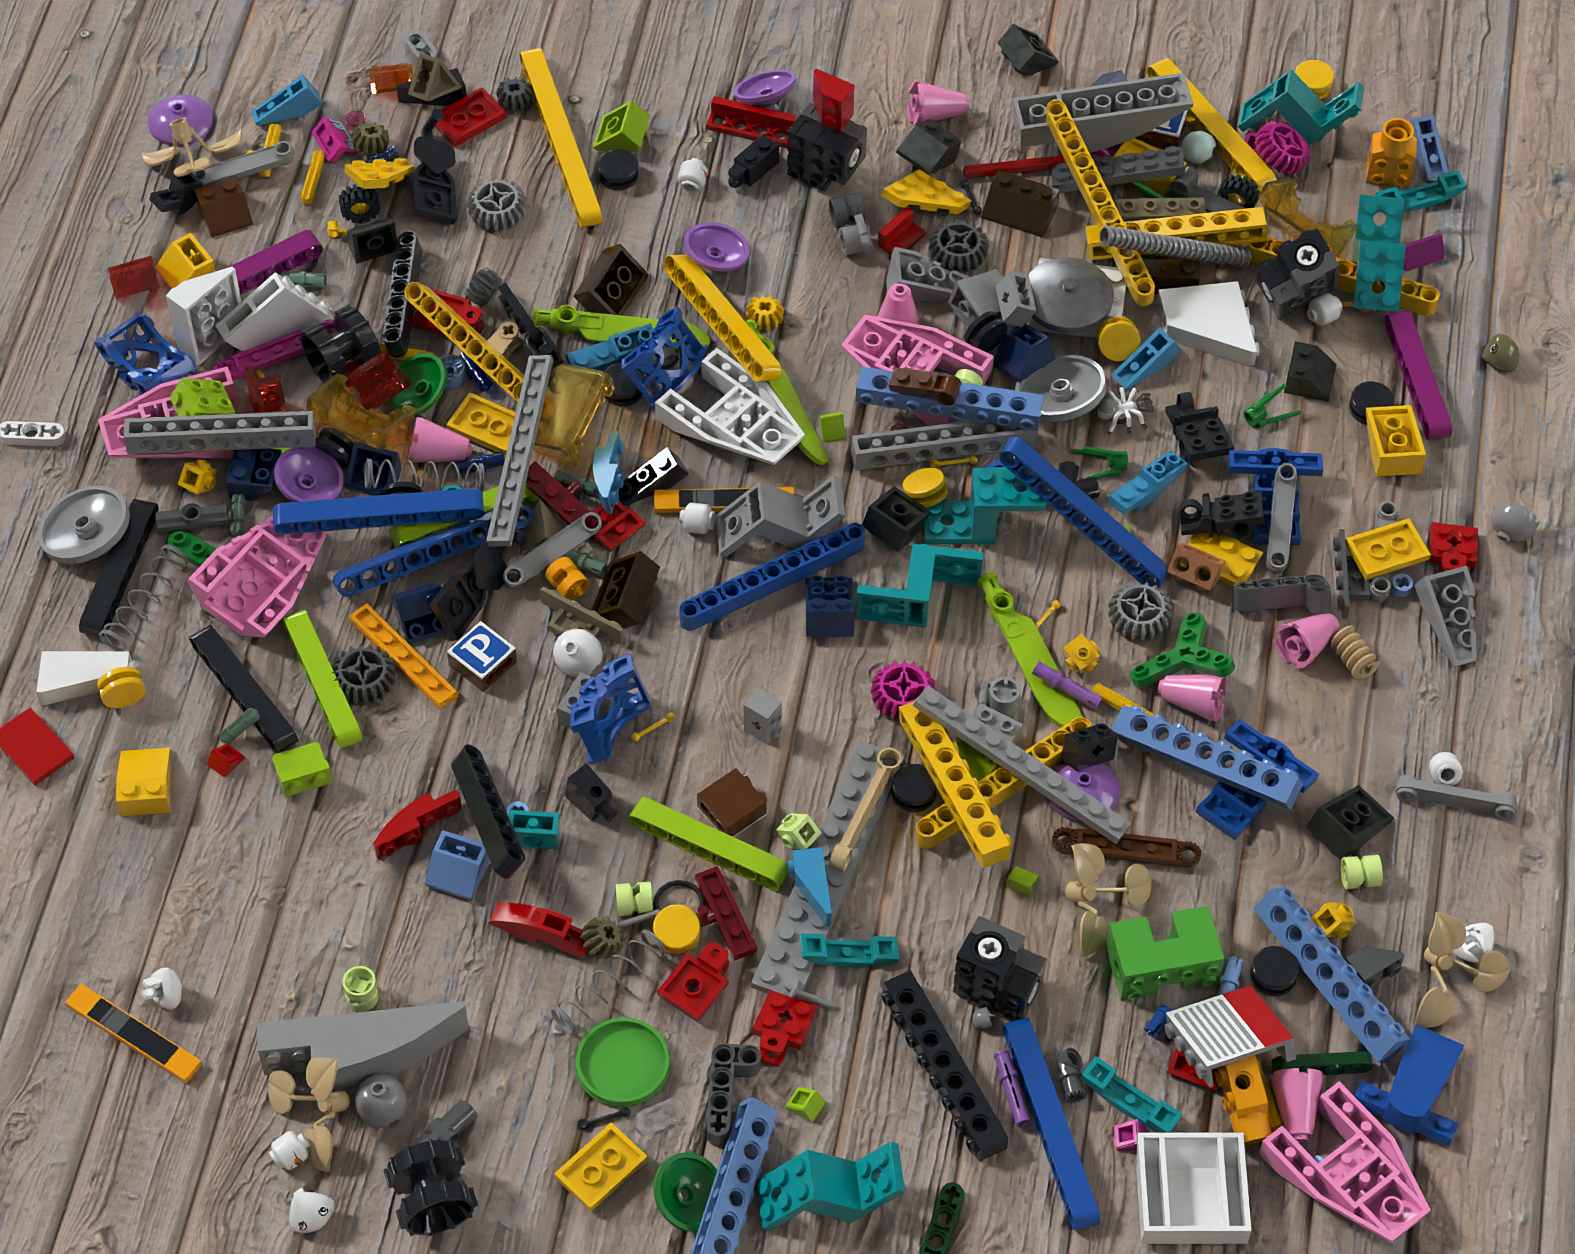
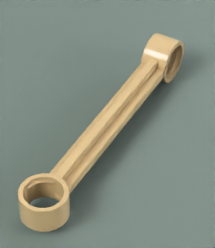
(842, 852)

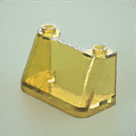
(1281, 205)
(337, 408)
(569, 410)

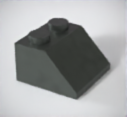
(1026, 51)
(929, 147)
(372, 240)
(1310, 372)
(895, 518)

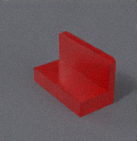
(900, 232)

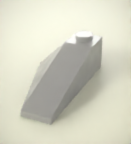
(925, 279)
(1449, 608)

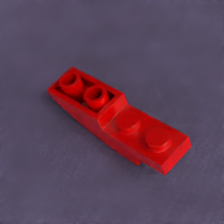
(406, 825)
(539, 923)

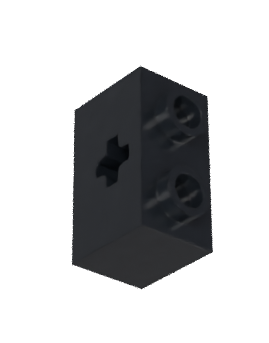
(1089, 746)

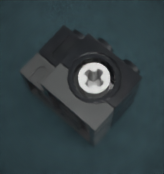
(821, 153)
(1298, 273)
(998, 970)

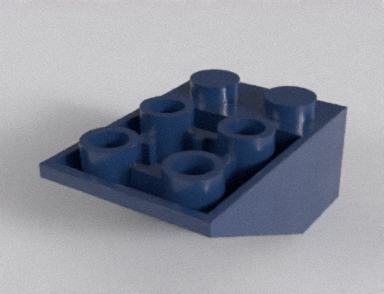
(829, 606)

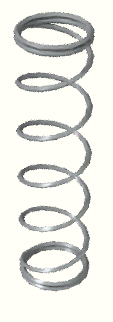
(369, 480)
(178, 565)
(561, 1022)

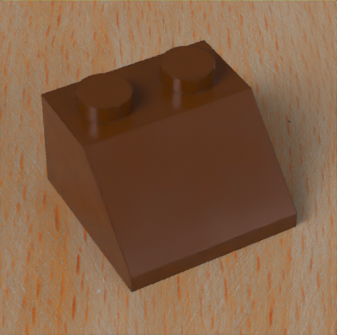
(223, 206)

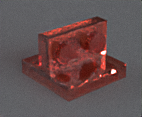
(132, 277)
(378, 380)
(265, 393)

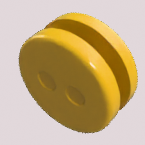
(1316, 76)
(1118, 338)
(926, 486)
(121, 687)
(677, 929)

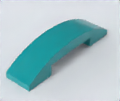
(1428, 194)
(849, 953)
(1128, 1099)

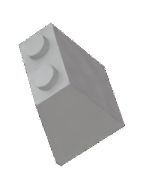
(975, 296)

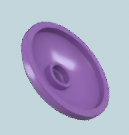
(765, 87)
(180, 106)
(716, 247)
(308, 467)
(1101, 785)

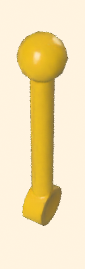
(935, 463)
(1054, 605)
(668, 718)

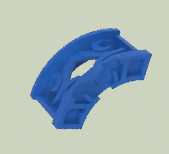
(690, 351)
(113, 352)
(614, 684)

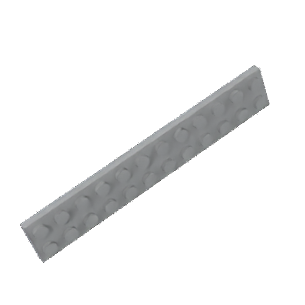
(782, 959)

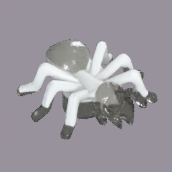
(1119, 409)

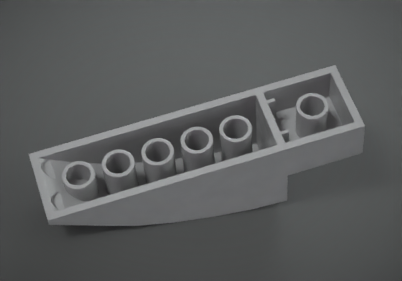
(1105, 112)
(361, 1041)

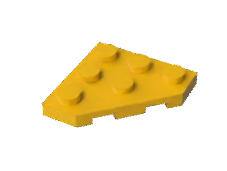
(379, 172)
(926, 192)

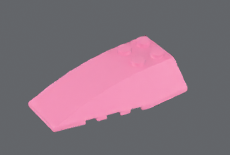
(256, 578)

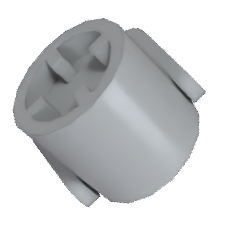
(856, 237)
(1002, 695)

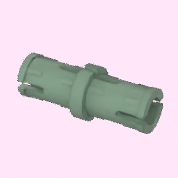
(307, 279)
(585, 562)

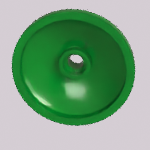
(428, 383)
(693, 1178)

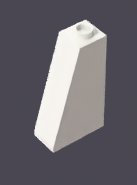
(75, 673)

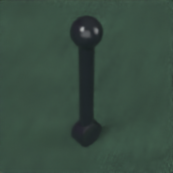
(964, 184)
(583, 1124)

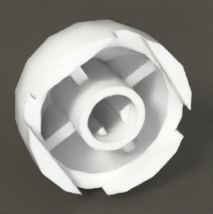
(577, 652)

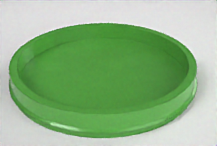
(622, 1062)

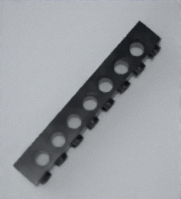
(906, 988)

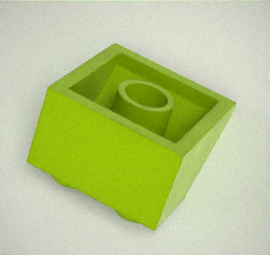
(622, 128)

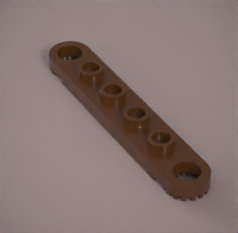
(1131, 847)

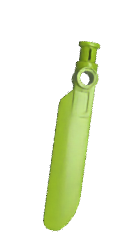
(598, 326)
(785, 392)
(1028, 650)

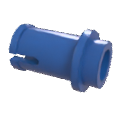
(1158, 1021)

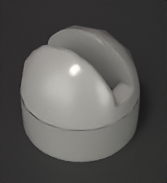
(982, 1018)

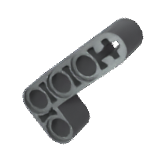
(1186, 187)
(1284, 592)
(724, 1094)

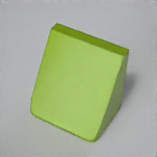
(832, 426)
(1021, 881)
(805, 1103)

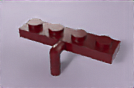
(556, 497)
(724, 912)

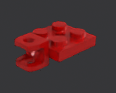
(460, 305)
(1447, 555)
(705, 972)
(778, 1035)

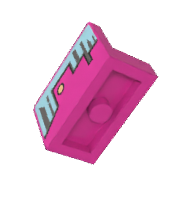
(333, 139)

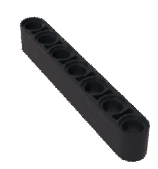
(399, 310)
(118, 569)
(243, 688)
(488, 811)

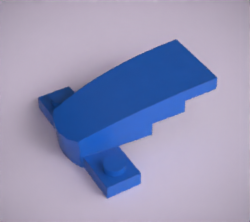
(1264, 466)
(1235, 809)
(1417, 1087)

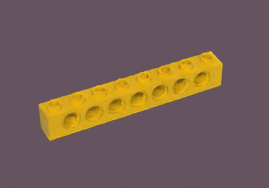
(1220, 227)
(923, 735)

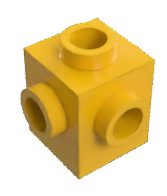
(198, 477)
(1079, 646)
(1335, 920)

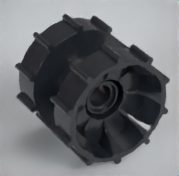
(352, 341)
(434, 1199)

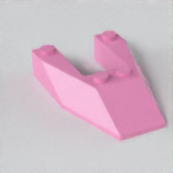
(899, 344)
(158, 404)
(1362, 1177)

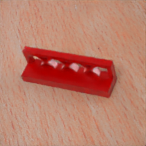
(753, 118)

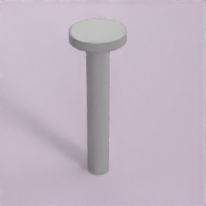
(636, 919)
(795, 991)

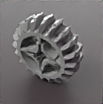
(496, 204)
(1152, 618)

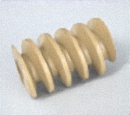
(1353, 653)

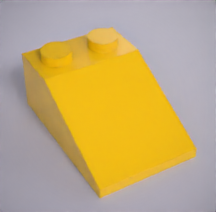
(1395, 441)
(143, 782)

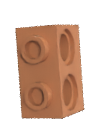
(1197, 560)

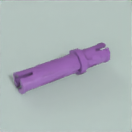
(1066, 685)
(1004, 1062)

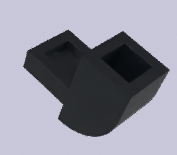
(179, 196)

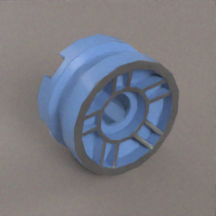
(457, 370)

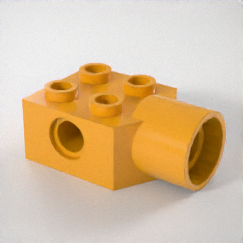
(1392, 154)
(1246, 1107)

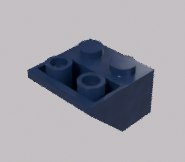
(1023, 352)
(252, 472)
(415, 613)

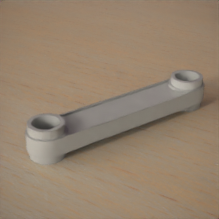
(248, 164)
(1386, 514)
(1281, 518)
(552, 549)
(1502, 805)

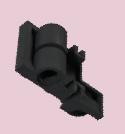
(1199, 430)
(1227, 512)

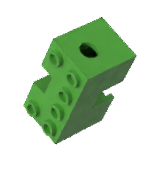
(1187, 956)

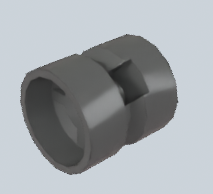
(845, 209)

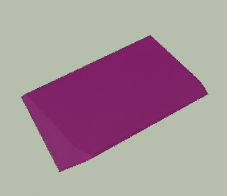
(1423, 252)

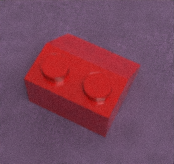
(833, 100)

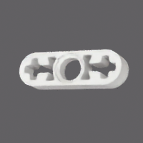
(38, 439)

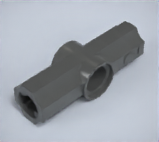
(192, 518)
(451, 1123)

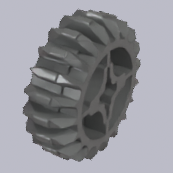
(959, 239)
(378, 674)

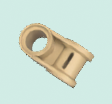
(506, 339)

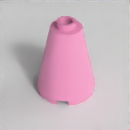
(934, 103)
(899, 305)
(437, 444)
(1305, 638)
(1195, 693)
(1297, 1100)

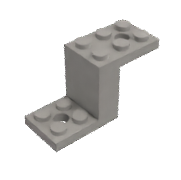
(780, 515)

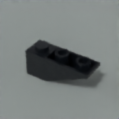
(445, 100)
(657, 474)

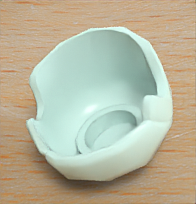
(1198, 147)

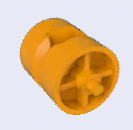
(567, 578)

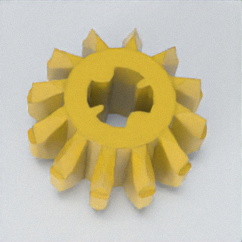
(766, 312)

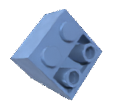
(457, 865)

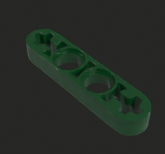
(1328, 1063)
(936, 1229)

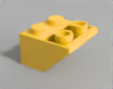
(184, 261)

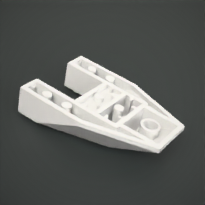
(743, 421)

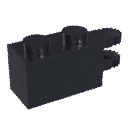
(754, 162)

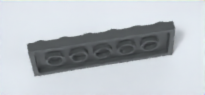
(1126, 168)

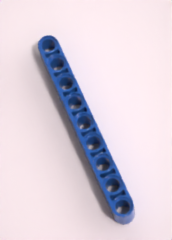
(378, 511)
(1083, 512)
(847, 540)
(423, 557)
(1051, 1124)

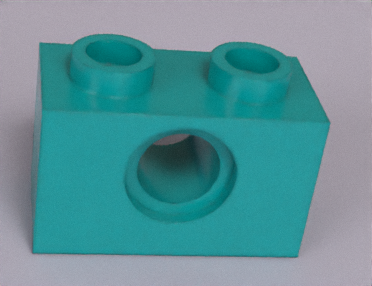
(536, 828)

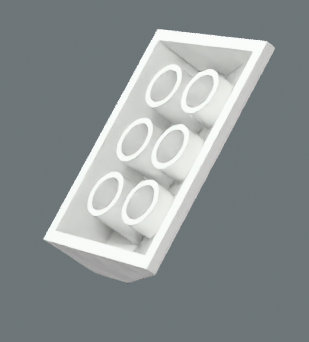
(198, 307)

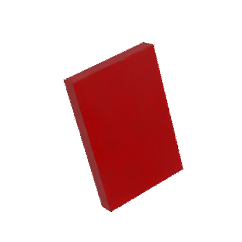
(470, 117)
(33, 746)

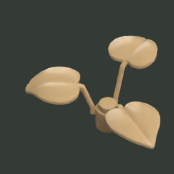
(183, 134)
(1089, 864)
(1444, 937)
(321, 1078)

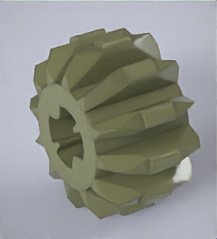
(370, 138)
(602, 937)

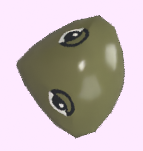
(1502, 353)

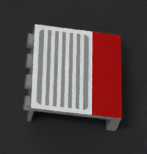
(1227, 1031)

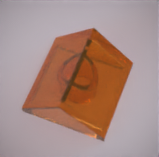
(386, 77)

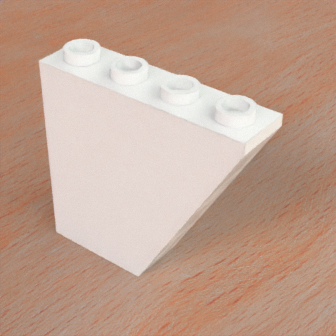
(271, 313)
(1210, 320)

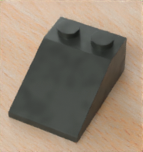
(1348, 821)

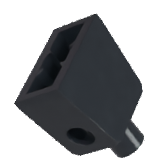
(590, 794)

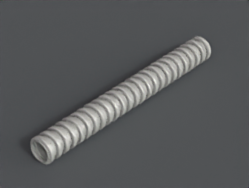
(1175, 246)

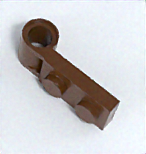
(942, 386)

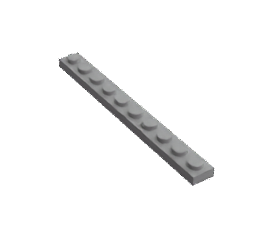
(519, 451)
(1022, 764)

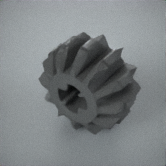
(514, 94)
(483, 286)

